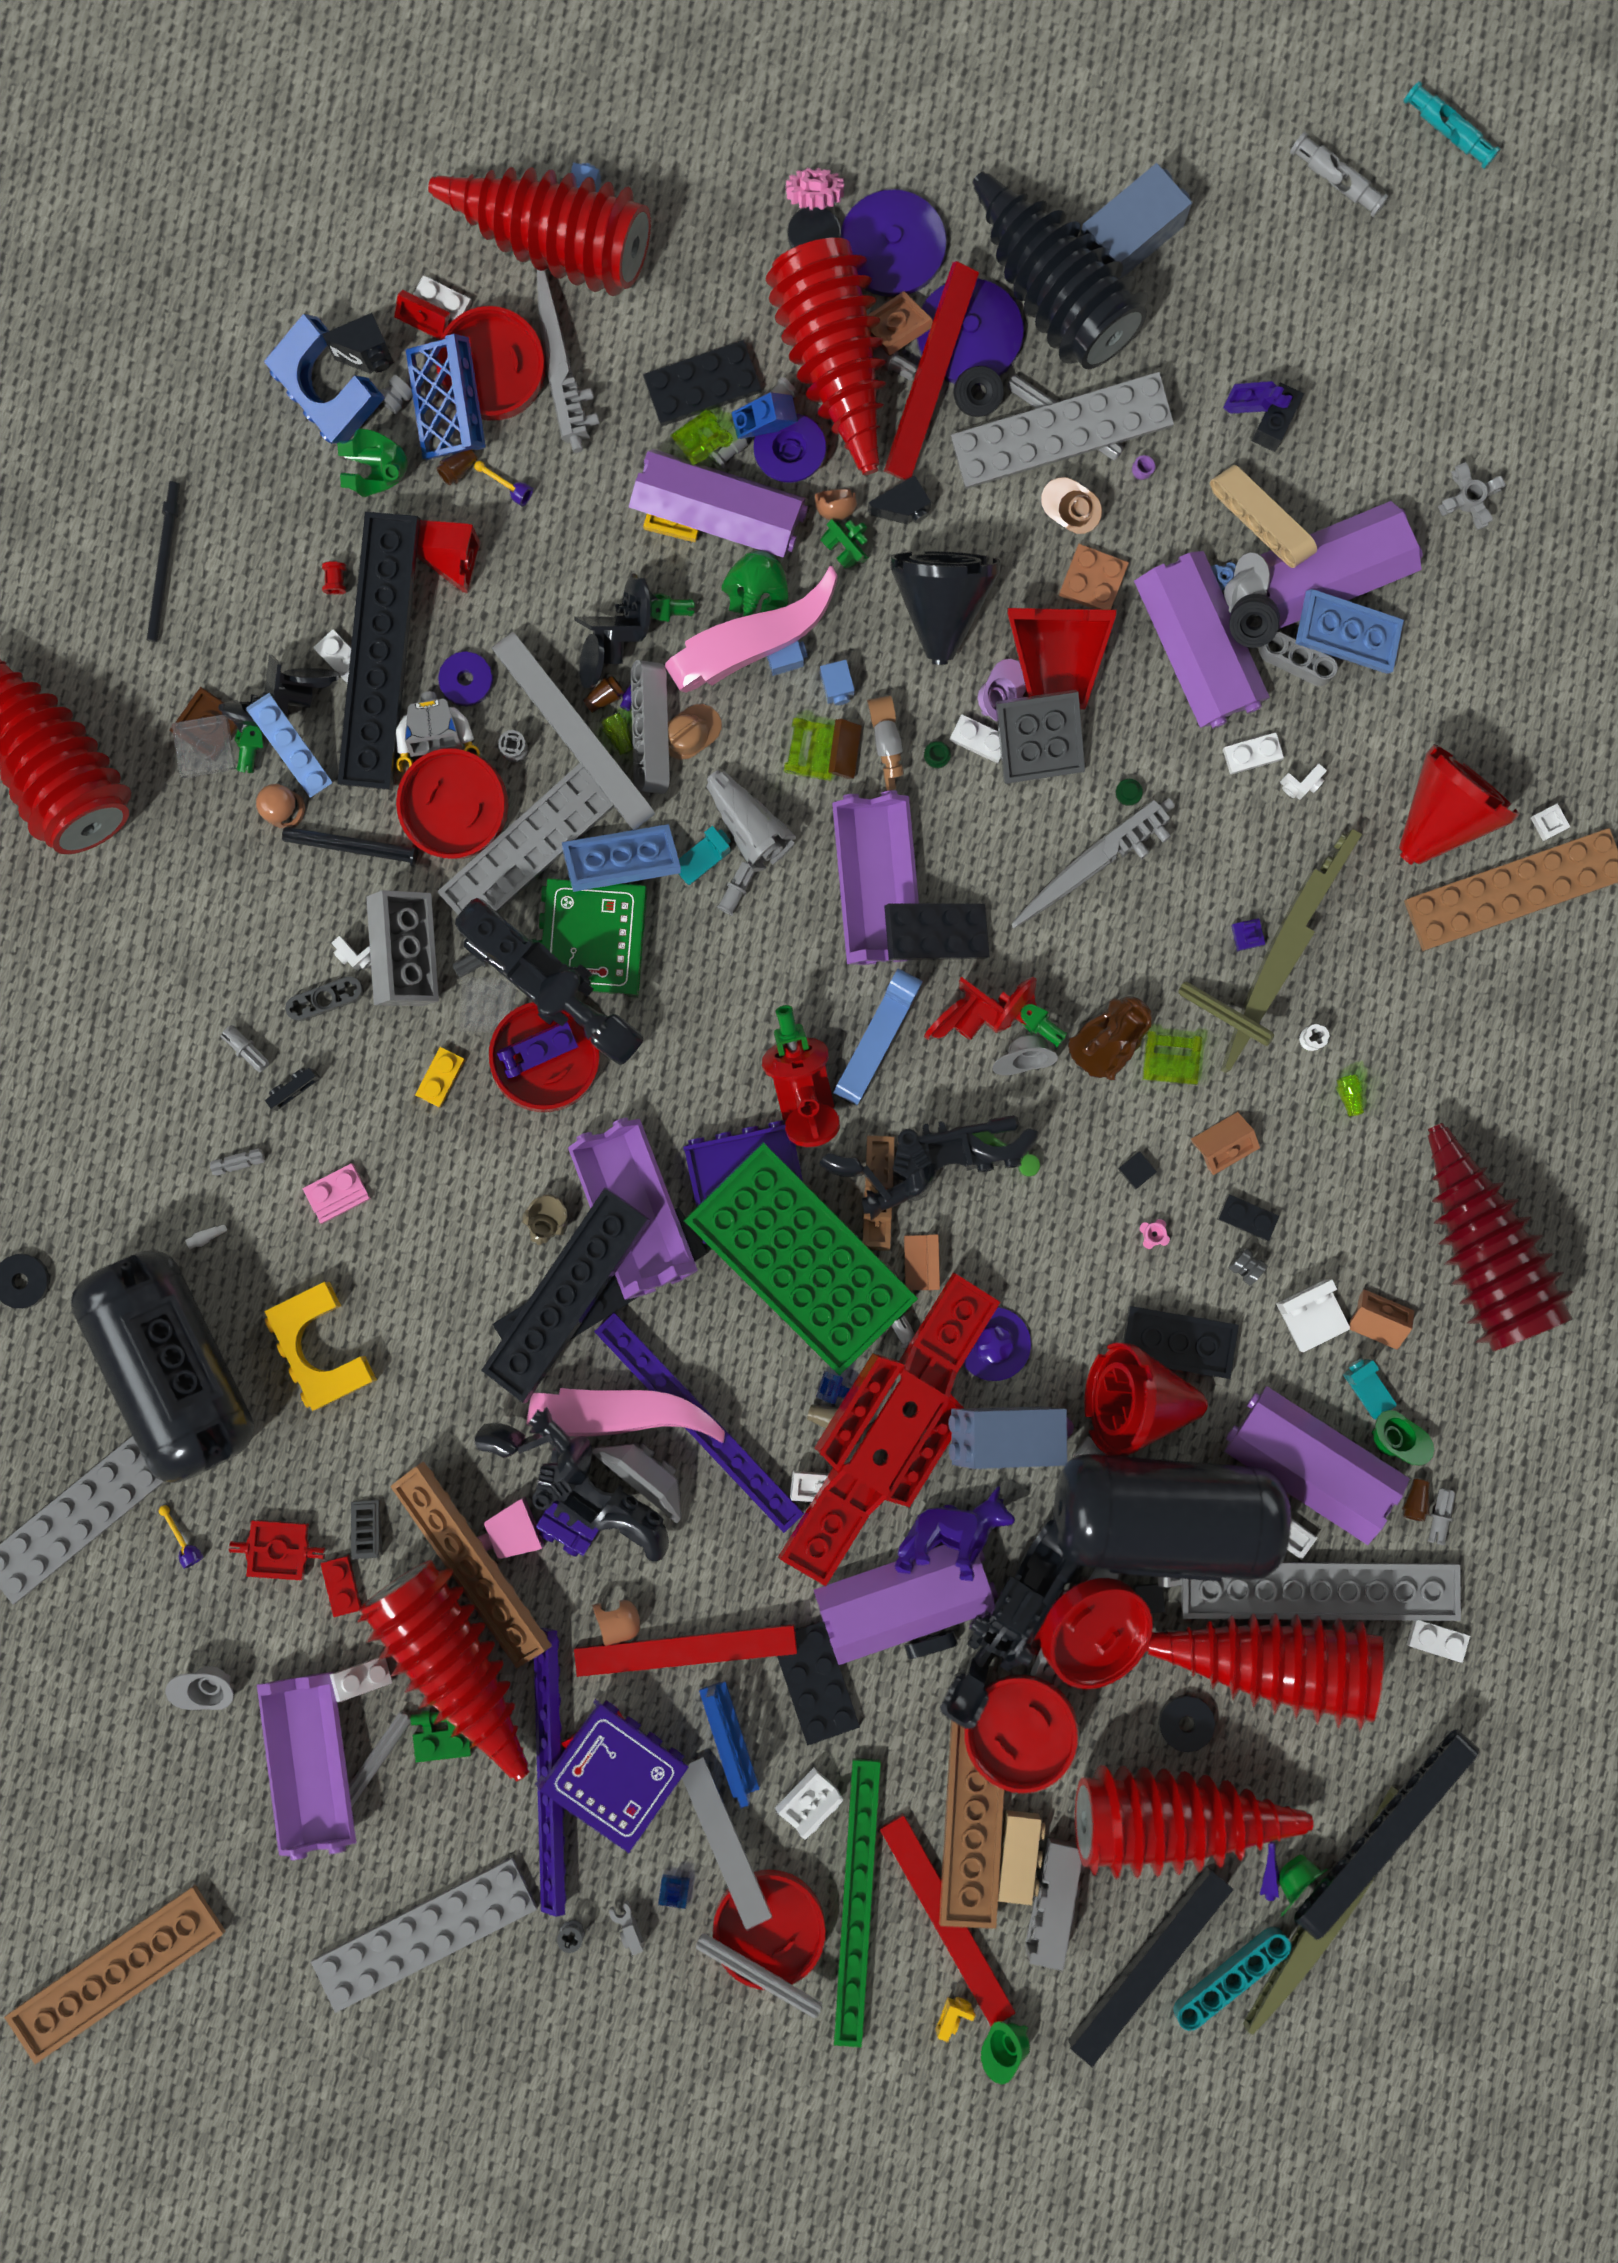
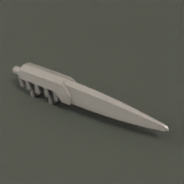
(564, 387)
(1122, 839)

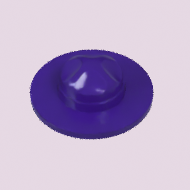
(791, 452)
(1000, 1348)

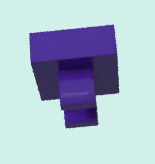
(1248, 934)

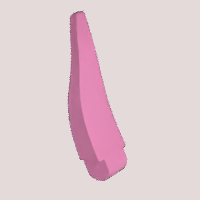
(744, 640)
(621, 1411)

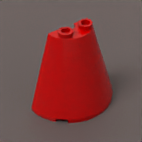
(1060, 648)

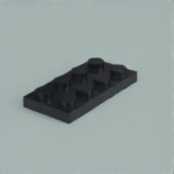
(702, 383)
(936, 931)
(1183, 1341)
(817, 1686)

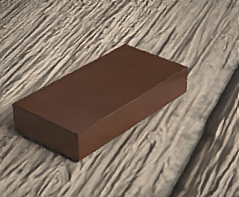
(844, 748)

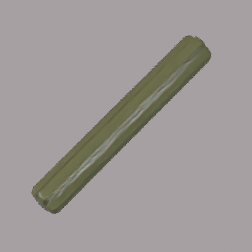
(1226, 1013)

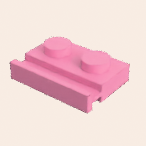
(336, 1193)

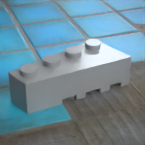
(1054, 1906)

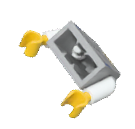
(431, 727)

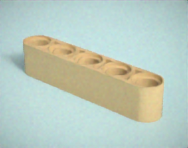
(1263, 516)

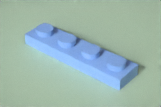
(289, 745)

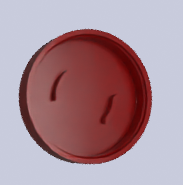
(504, 357)
(452, 803)
(552, 1083)
(1096, 1633)
(1023, 1734)
(783, 1944)

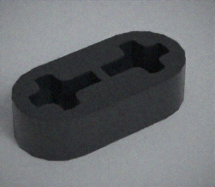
(931, 1644)

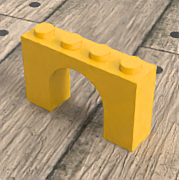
(288, 1323)

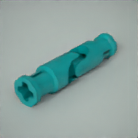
(1457, 129)

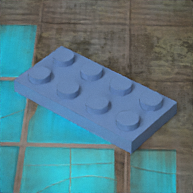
(1349, 631)
(621, 857)

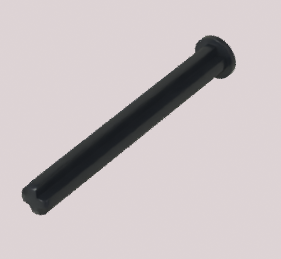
(351, 845)

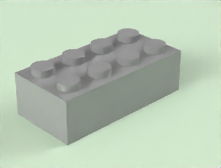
(402, 948)

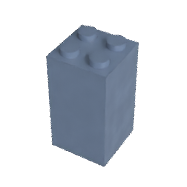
(1140, 218)
(1008, 1437)

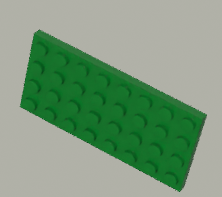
(801, 1258)

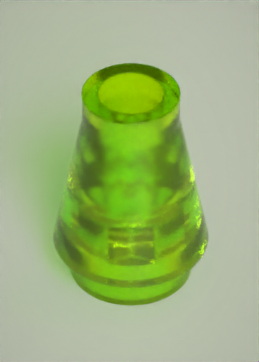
(618, 732)
(1351, 1093)

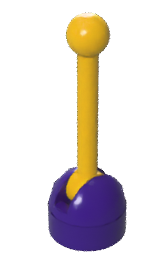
(519, 492)
(188, 1554)

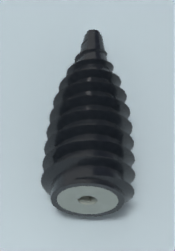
(1060, 278)

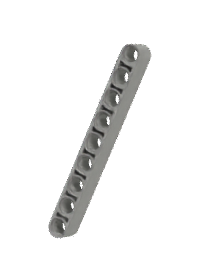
(573, 731)

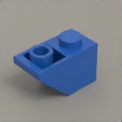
(764, 415)

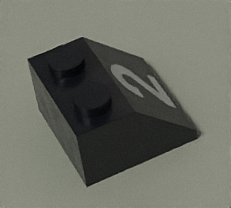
(360, 345)

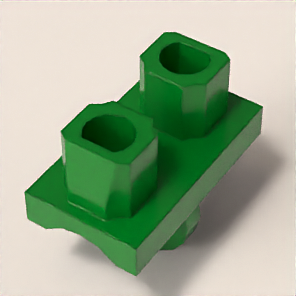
(837, 534)

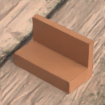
(1226, 1143)
(922, 1262)
(1382, 1319)

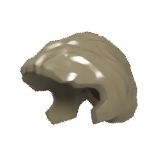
(545, 1218)

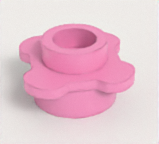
(1159, 1227)

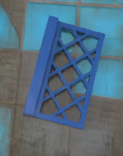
(462, 393)
(730, 1741)

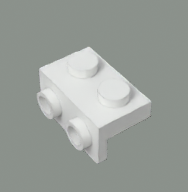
(810, 1803)

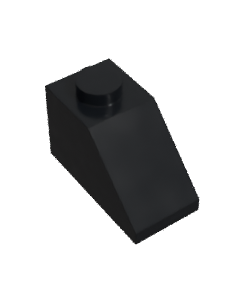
(902, 503)

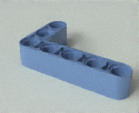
(878, 1036)

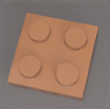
(900, 322)
(1093, 578)

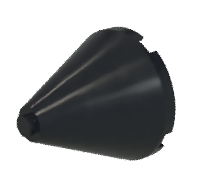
(943, 596)

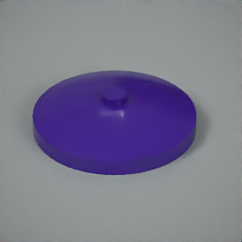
(899, 239)
(989, 332)

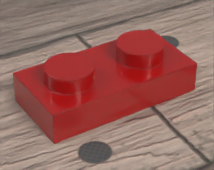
(421, 314)
(341, 1586)

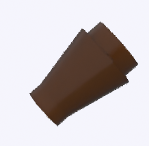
(455, 466)
(604, 694)
(1417, 1501)

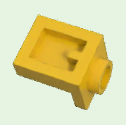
(949, 2019)

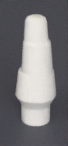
(203, 1237)

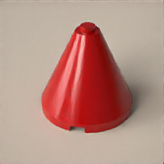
(1450, 808)
(1136, 1400)

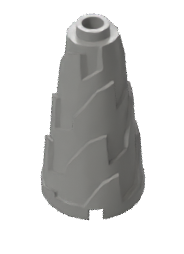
(752, 825)

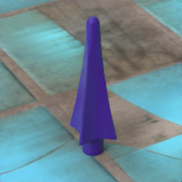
(1270, 1879)

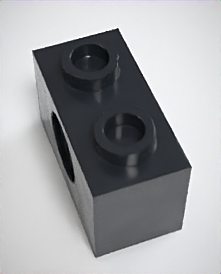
(1277, 420)

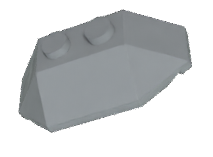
(645, 1474)

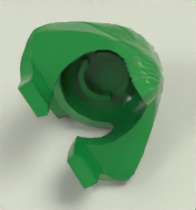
(382, 454)
(757, 574)

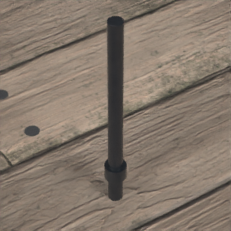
(170, 511)

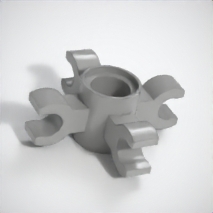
(1463, 478)

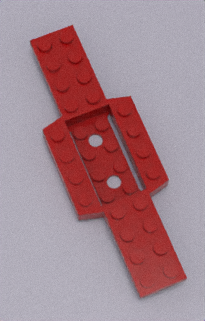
(911, 1442)

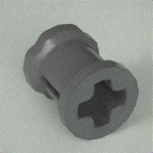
(576, 1942)

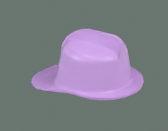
(1004, 683)

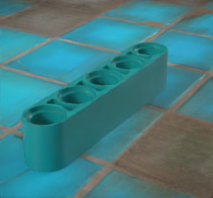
(1229, 1991)

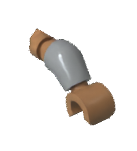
(887, 738)

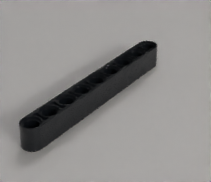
(1386, 1834)

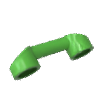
(1030, 1163)

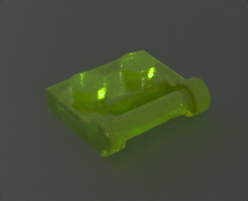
(695, 443)
(819, 750)
(1171, 1067)

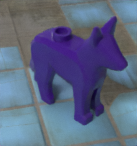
(956, 1529)

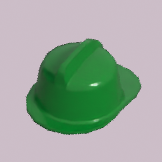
(1402, 1438)
(1296, 1877)
(1004, 2051)

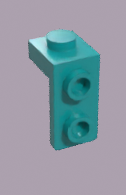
(704, 855)
(1369, 1387)

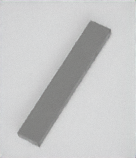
(725, 1844)

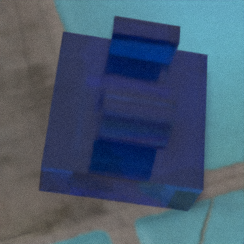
(831, 1388)
(674, 1891)

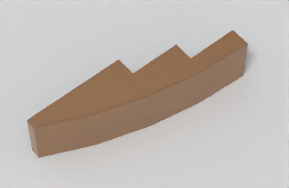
(880, 1161)

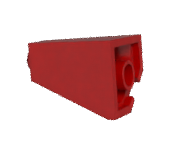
(449, 550)

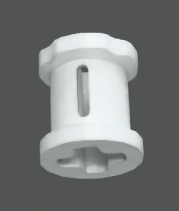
(1309, 1031)

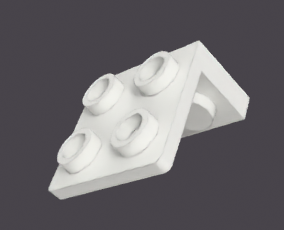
(1313, 1315)

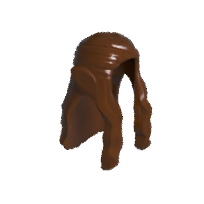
(1111, 1038)

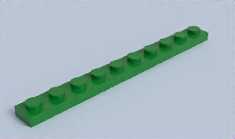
(857, 1902)

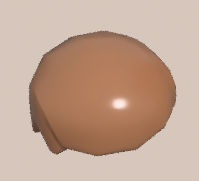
(835, 504)

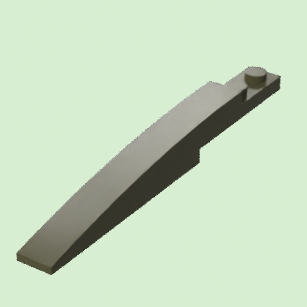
(1289, 942)
(1302, 1957)

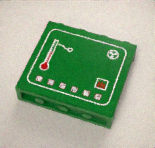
(598, 930)

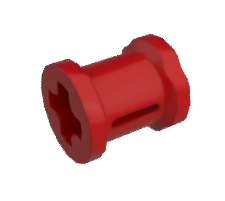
(334, 578)

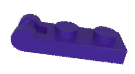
(537, 1049)

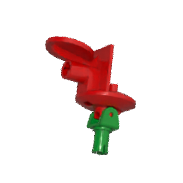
(978, 1009)
(801, 1082)

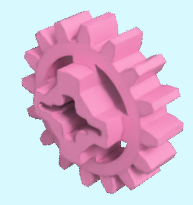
(815, 188)

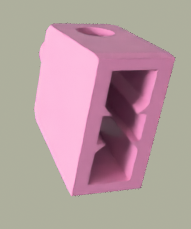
(512, 1531)

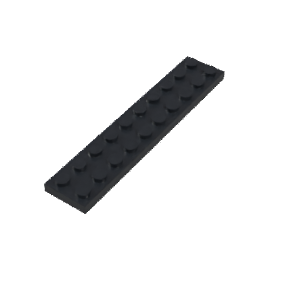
(378, 650)

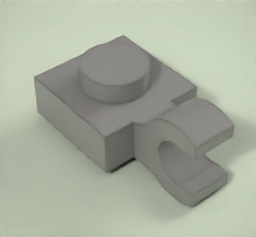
(631, 1935)

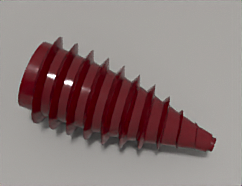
(1494, 1253)

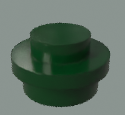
(937, 754)
(1129, 792)

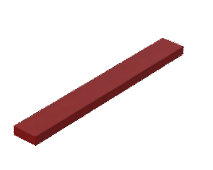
(931, 371)
(685, 1650)
(957, 1940)

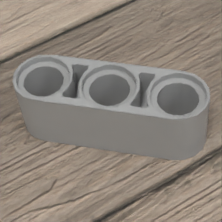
(1312, 659)

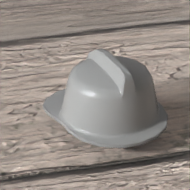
(1249, 578)
(1025, 1054)
(201, 1690)

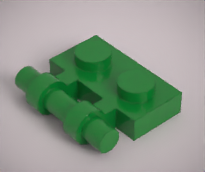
(437, 1744)

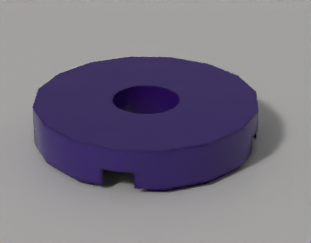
(465, 663)

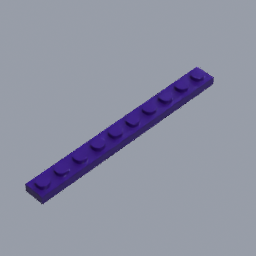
(728, 1455)
(548, 1752)

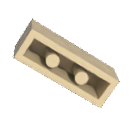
(1020, 1857)

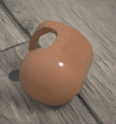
(277, 804)
(618, 1624)

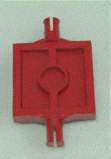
(277, 1550)

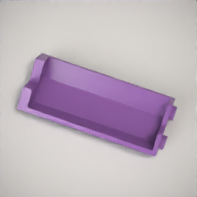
(718, 503)
(1348, 560)
(1198, 641)
(873, 869)
(626, 1165)
(1317, 1464)
(896, 1607)
(306, 1765)

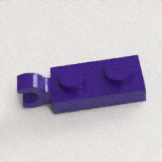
(1255, 397)

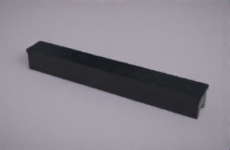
(1149, 1966)

